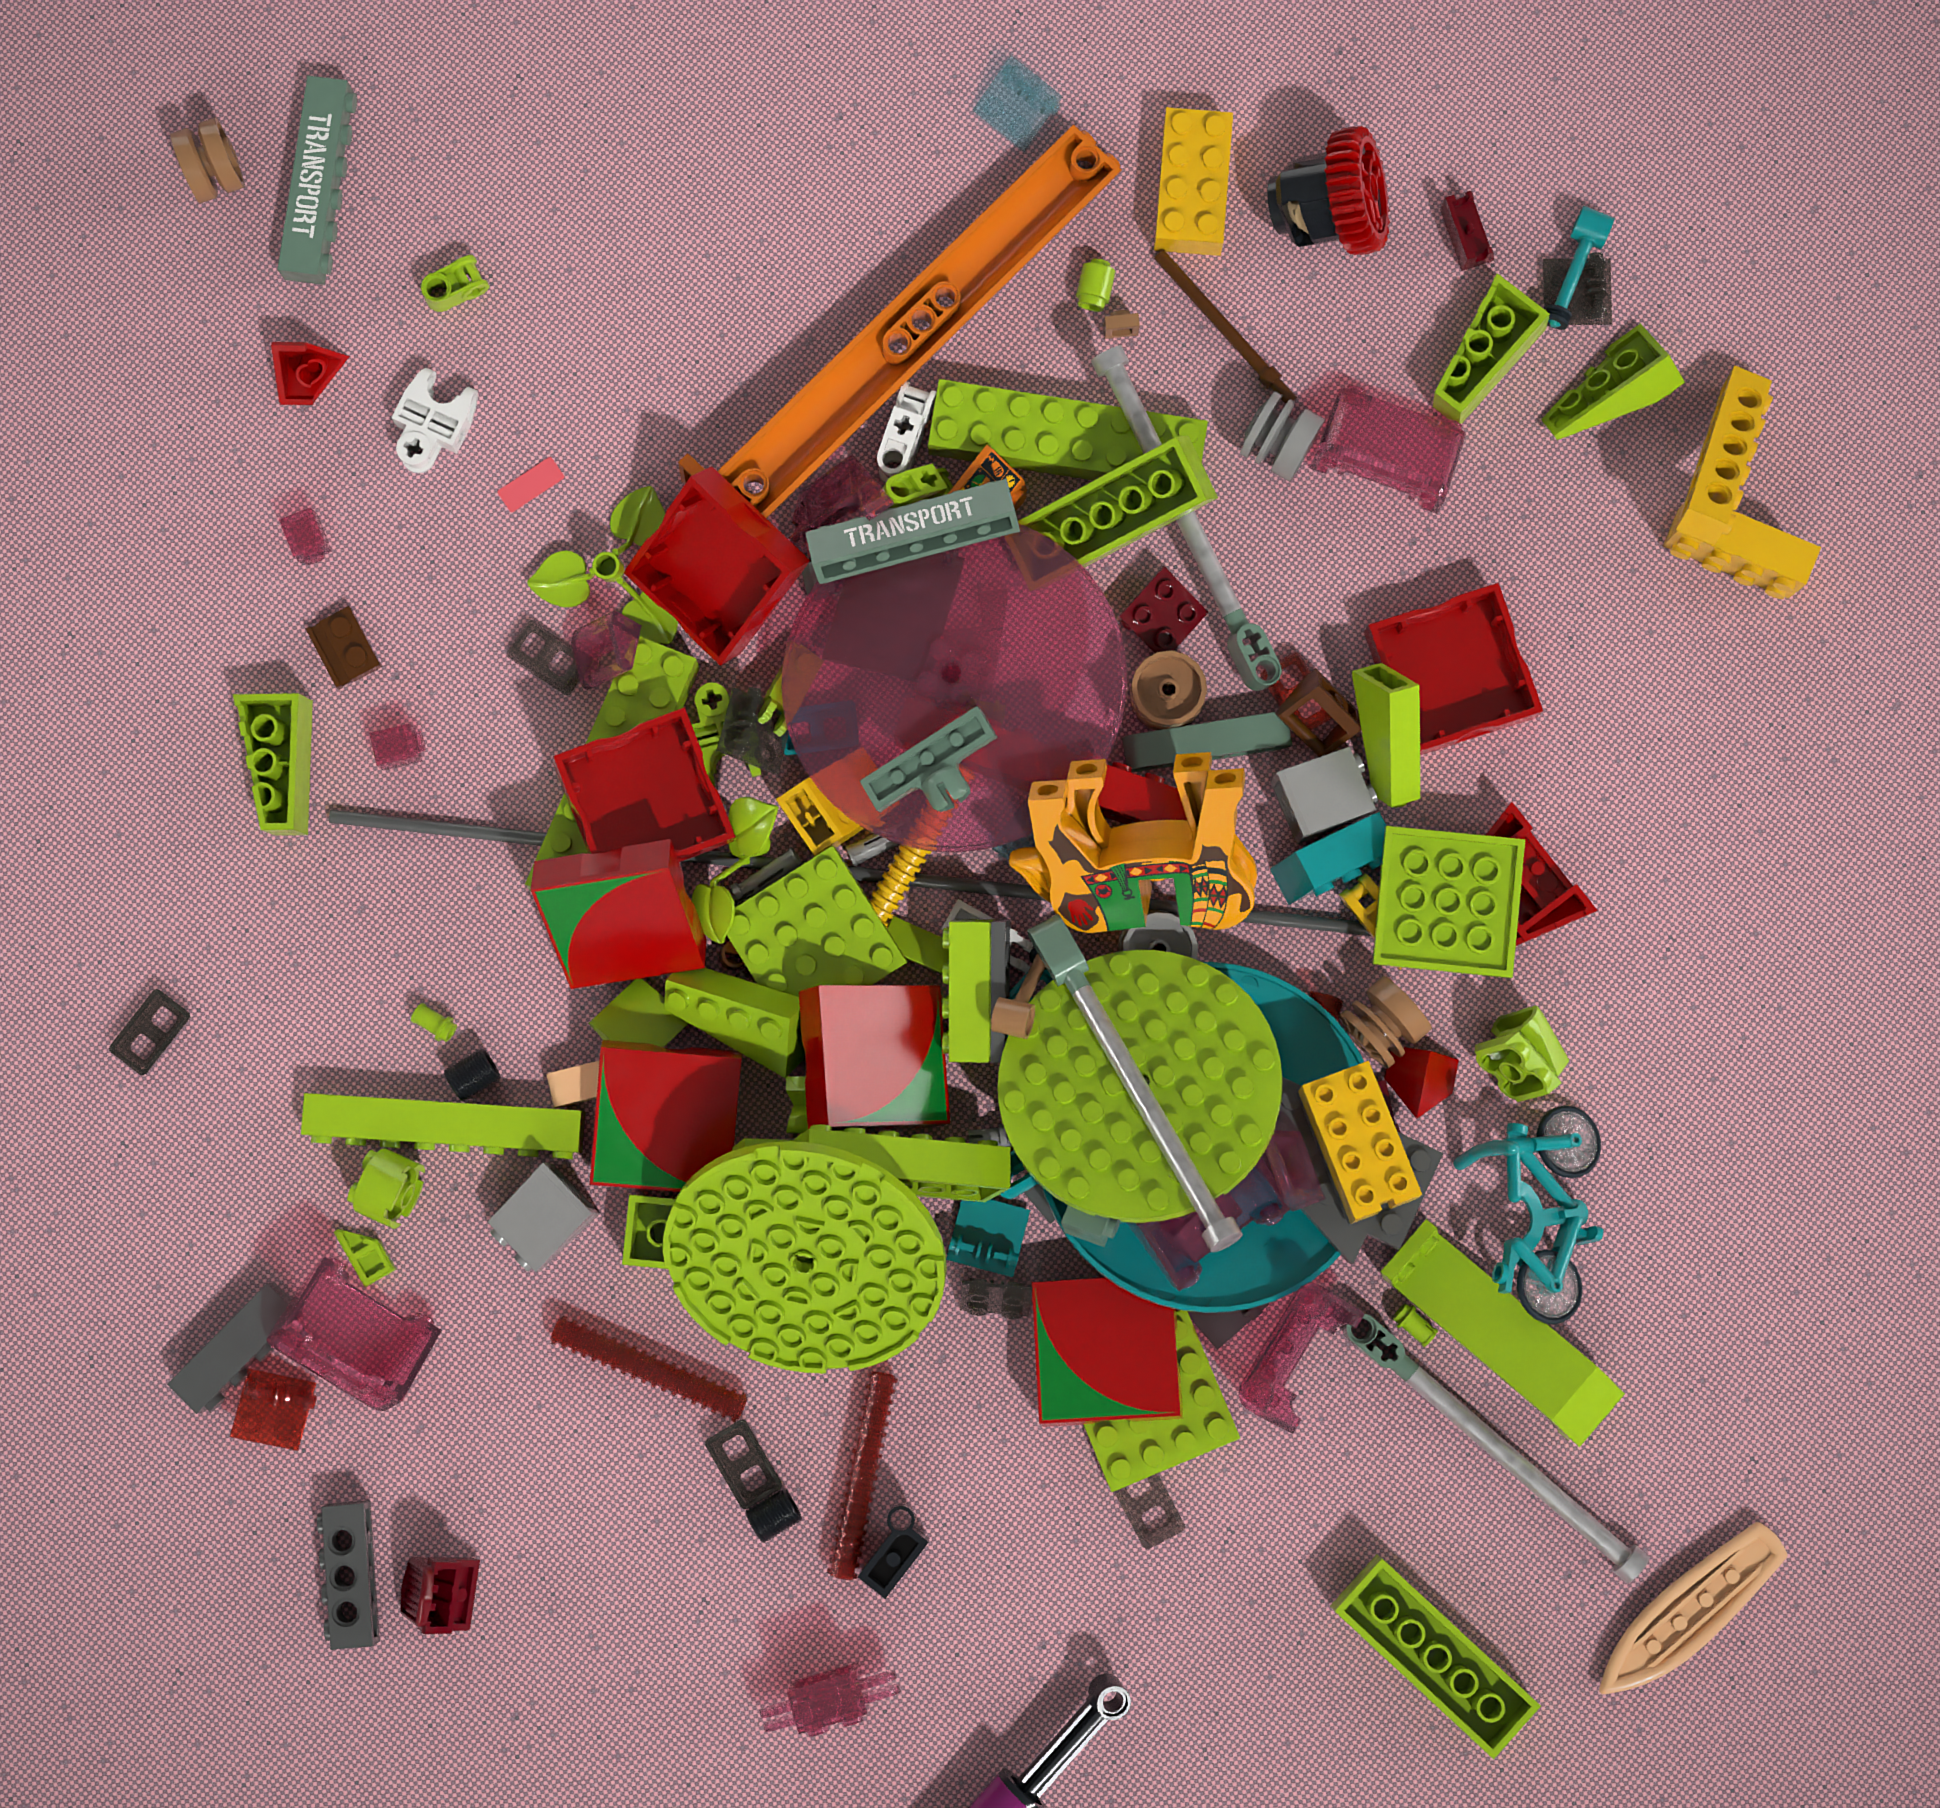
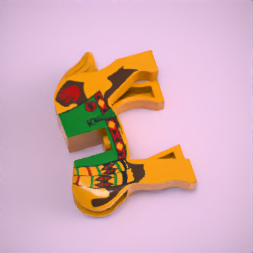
(1104, 874)

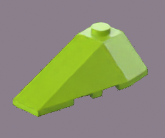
(1628, 379)

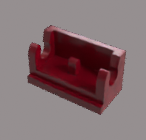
(1466, 231)

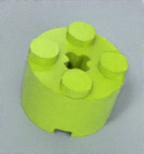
(386, 1187)

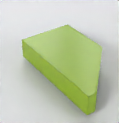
(366, 1256)

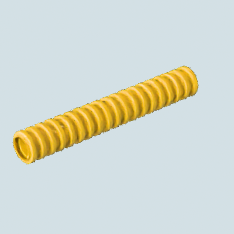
(897, 881)

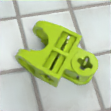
(917, 484)
(710, 727)

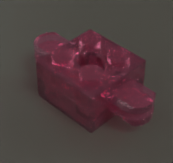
(829, 1699)

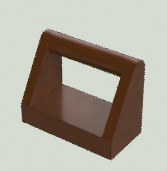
(1332, 701)

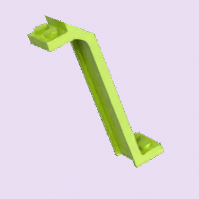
(1502, 1334)

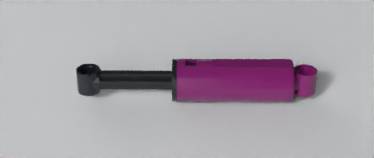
(1025, 1791)

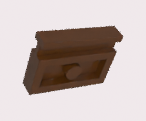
(343, 647)

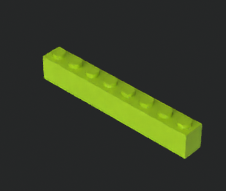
(443, 1123)

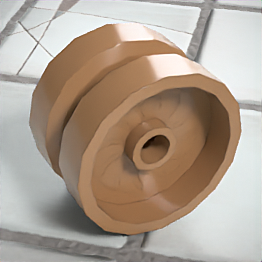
(204, 161)
(1168, 671)

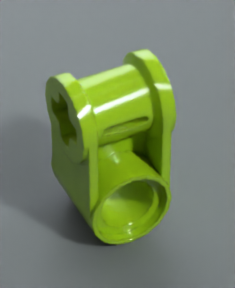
(455, 282)

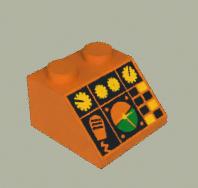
(991, 467)

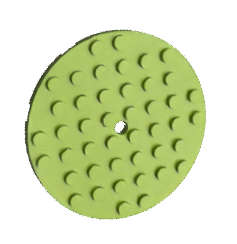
(1205, 1063)
(871, 1245)

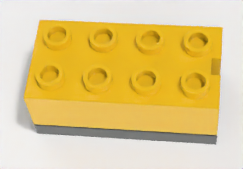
(1358, 1142)

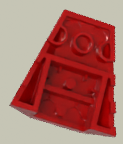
(1546, 893)

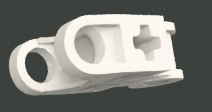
(431, 423)
(905, 430)

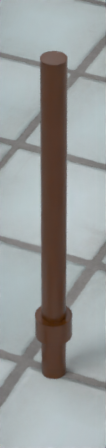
(1269, 376)

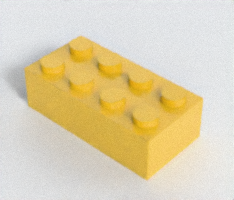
(1193, 181)
(1751, 554)

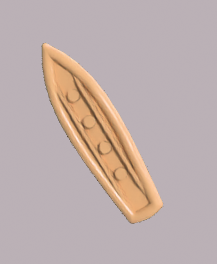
(1693, 1609)

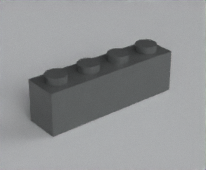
(231, 1352)

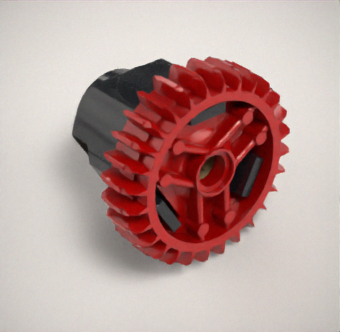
(1334, 195)

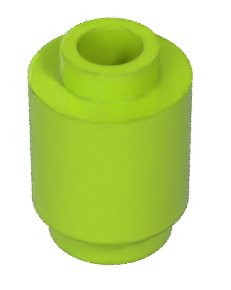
(1095, 285)

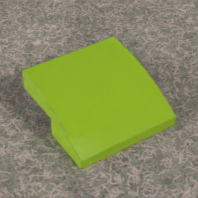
(638, 1017)

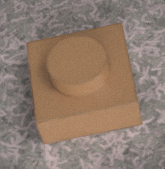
(1121, 324)

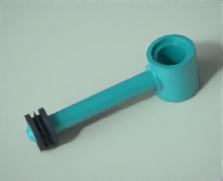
(1590, 231)

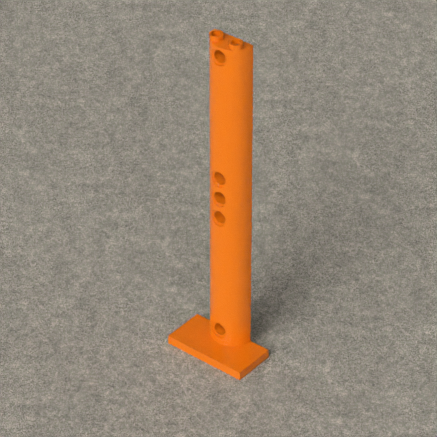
(866, 369)

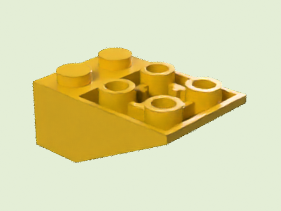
(816, 817)

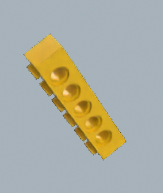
(1724, 456)

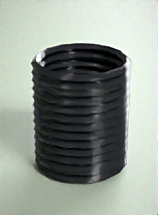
(472, 1074)
(773, 1515)

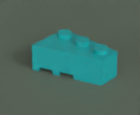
(1331, 859)

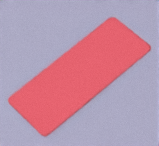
(530, 484)

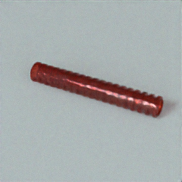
(648, 1368)
(862, 1476)

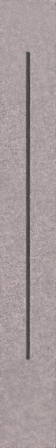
(859, 873)

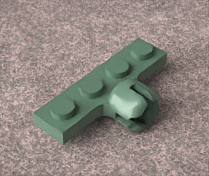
(932, 765)

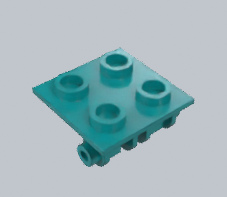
(988, 1236)

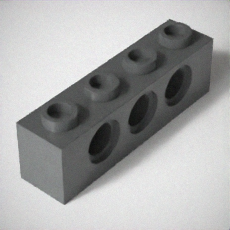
(357, 1520)

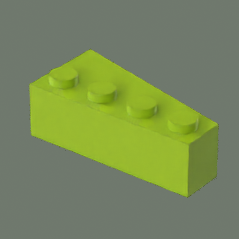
(1491, 346)
(279, 758)
(741, 1015)

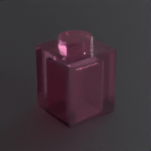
(306, 536)
(397, 746)

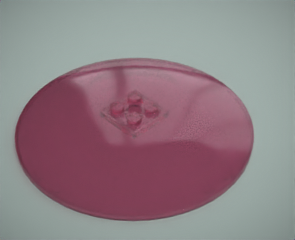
(1031, 653)

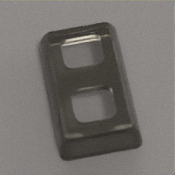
(540, 665)
(142, 1024)
(732, 1470)
(1135, 1509)

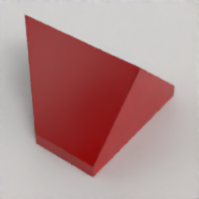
(303, 371)
(1422, 1078)

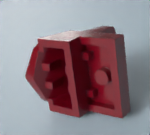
(439, 1593)

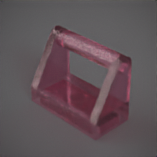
(600, 637)
(1293, 1170)

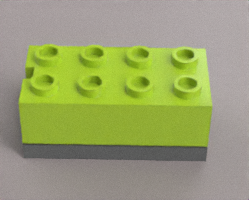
(976, 978)

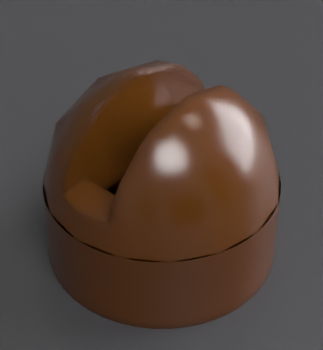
(729, 963)

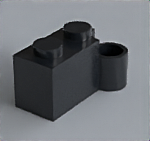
(894, 1554)

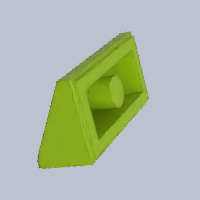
(919, 945)

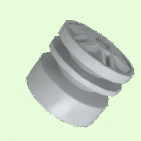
(1281, 436)

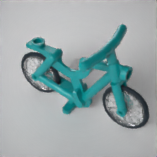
(1570, 1148)

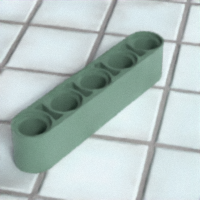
(1221, 738)

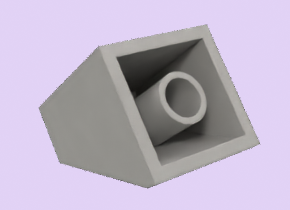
(1324, 794)
(542, 1217)

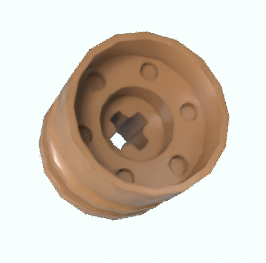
(1387, 1020)

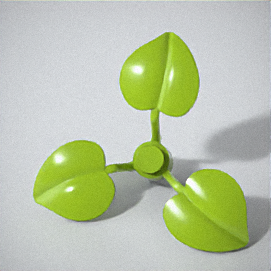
(564, 577)
(752, 826)

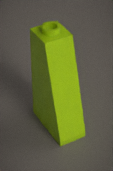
(1390, 732)

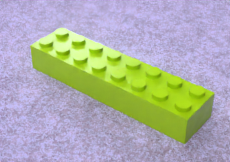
(1043, 430)
(651, 689)

